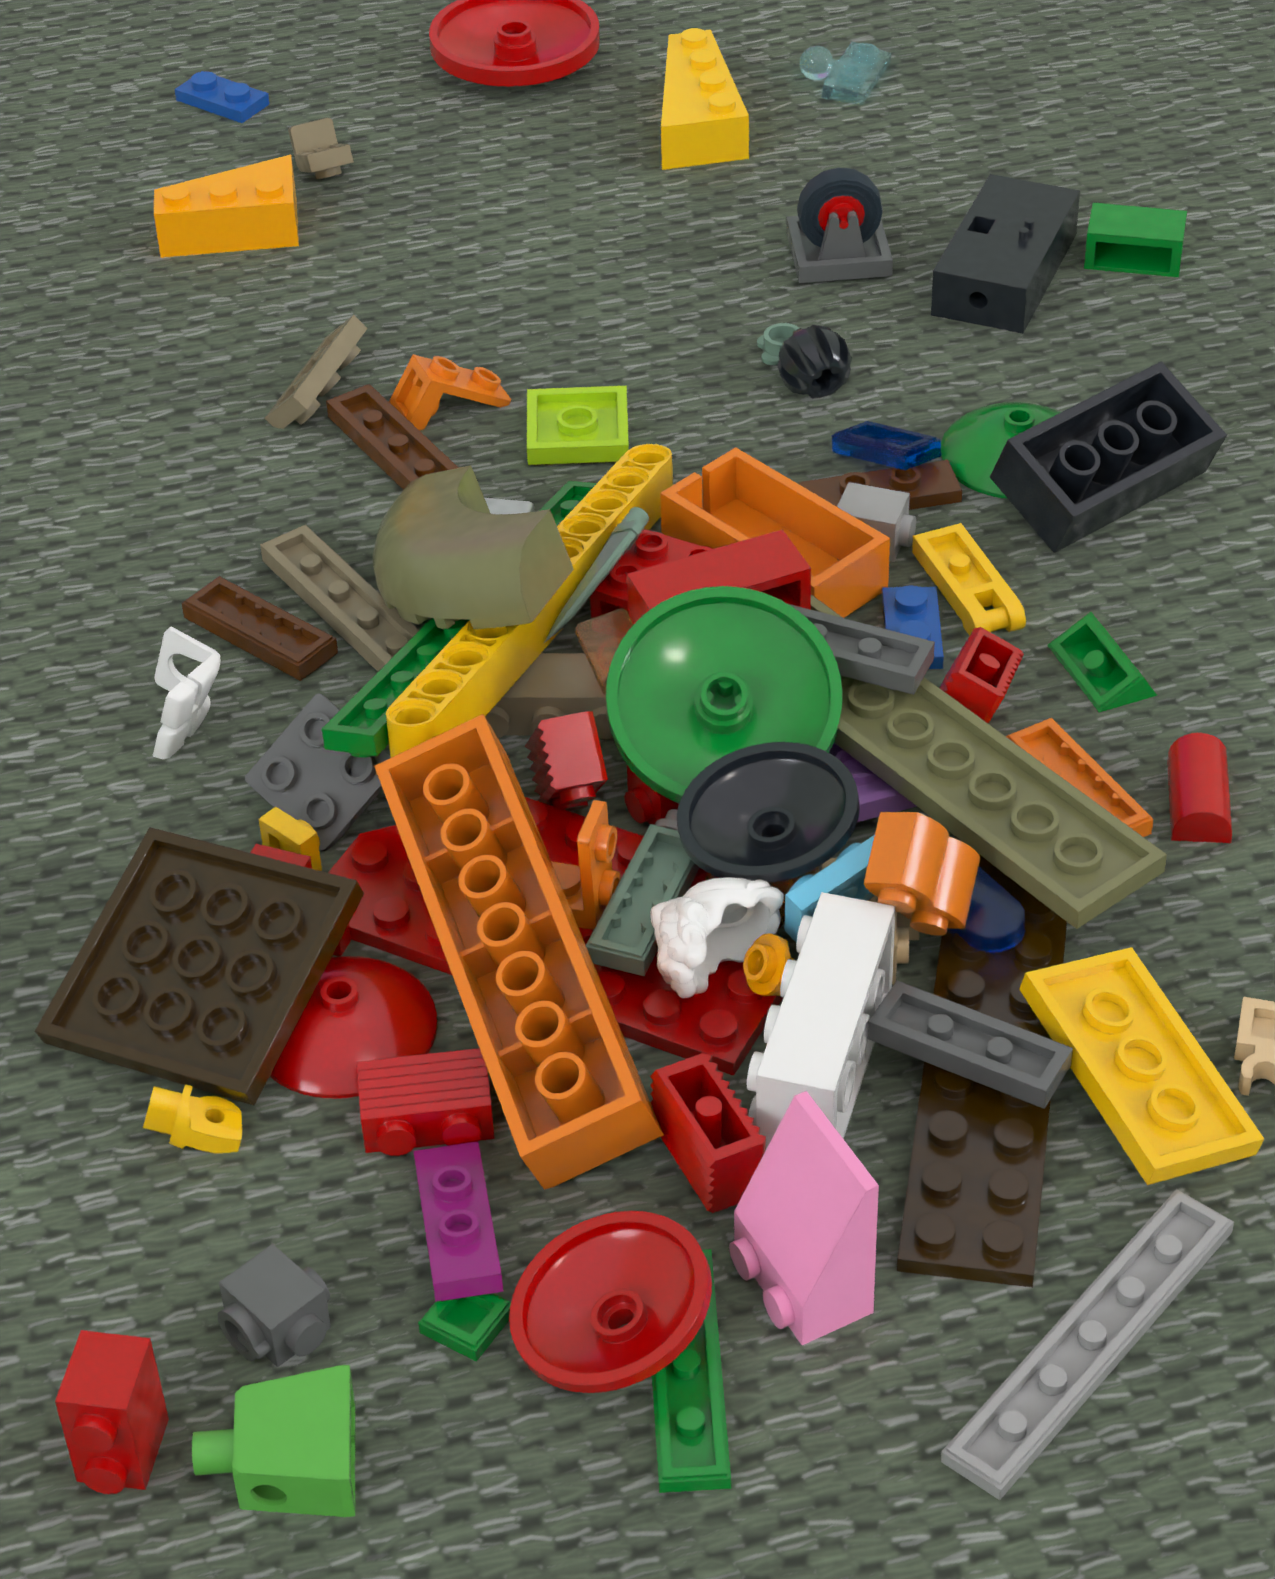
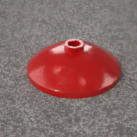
(354, 1015)
(607, 1275)

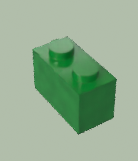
(1135, 239)

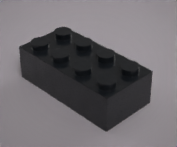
(1107, 456)

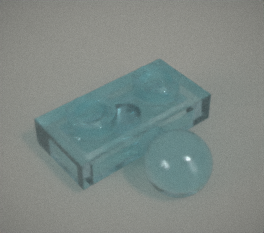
(851, 76)

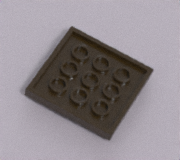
(201, 964)

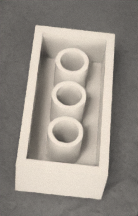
(821, 1028)

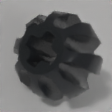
(814, 361)

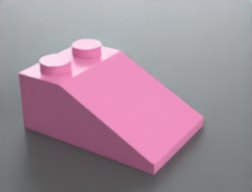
(809, 1227)

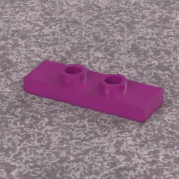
(457, 1222)

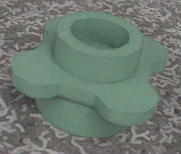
(773, 340)

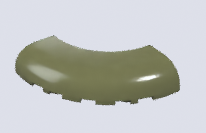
(456, 561)

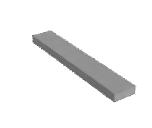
(1086, 1344)

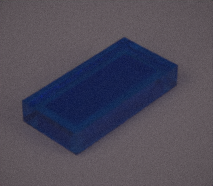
(886, 445)

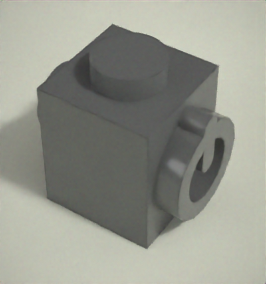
(274, 1308)

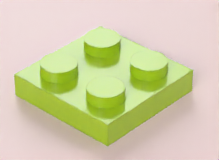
(577, 425)

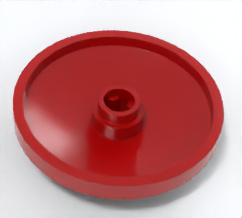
(514, 40)

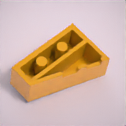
(229, 211)

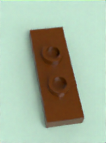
(927, 483)
(260, 628)

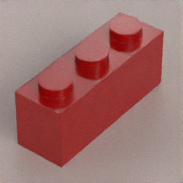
(759, 563)

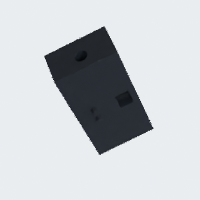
(1005, 253)

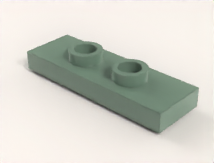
(655, 875)

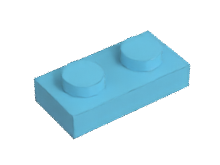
(841, 878)

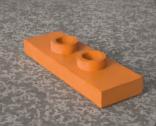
(1070, 761)

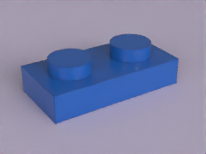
(222, 96)
(914, 613)

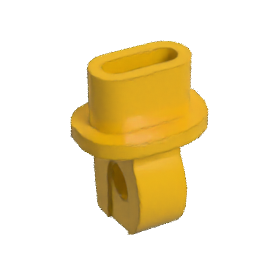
(195, 1122)

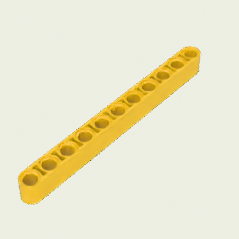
(485, 663)

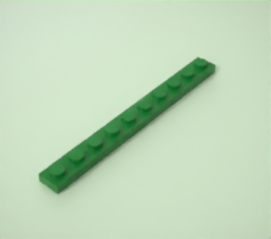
(362, 722)

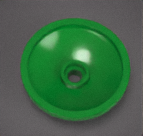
(979, 437)

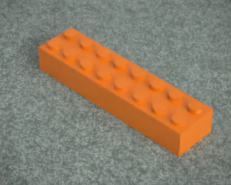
(517, 955)

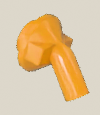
(765, 964)

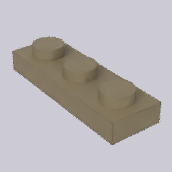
(318, 375)

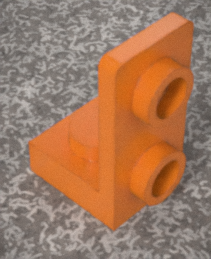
(427, 379)
(593, 881)

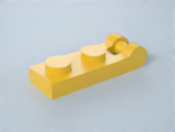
(968, 580)

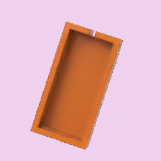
(752, 500)

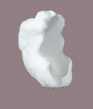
(710, 926)

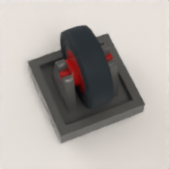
(839, 229)

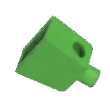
(288, 1445)

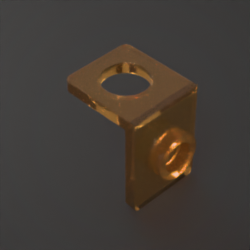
(600, 640)

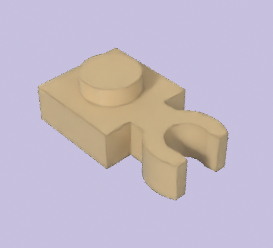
(1256, 1042)

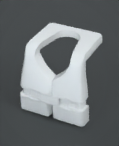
(188, 697)

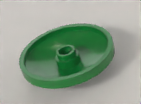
(718, 677)

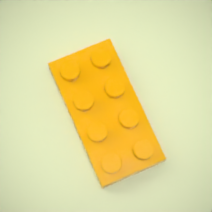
(1141, 1065)

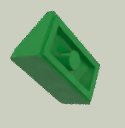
(1099, 665)

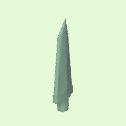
(618, 543)

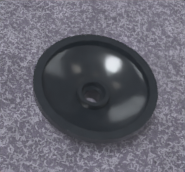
(768, 812)

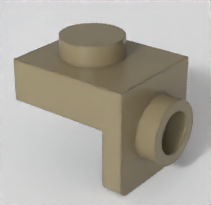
(318, 149)

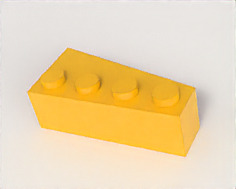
(701, 105)

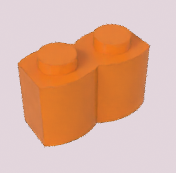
(922, 871)

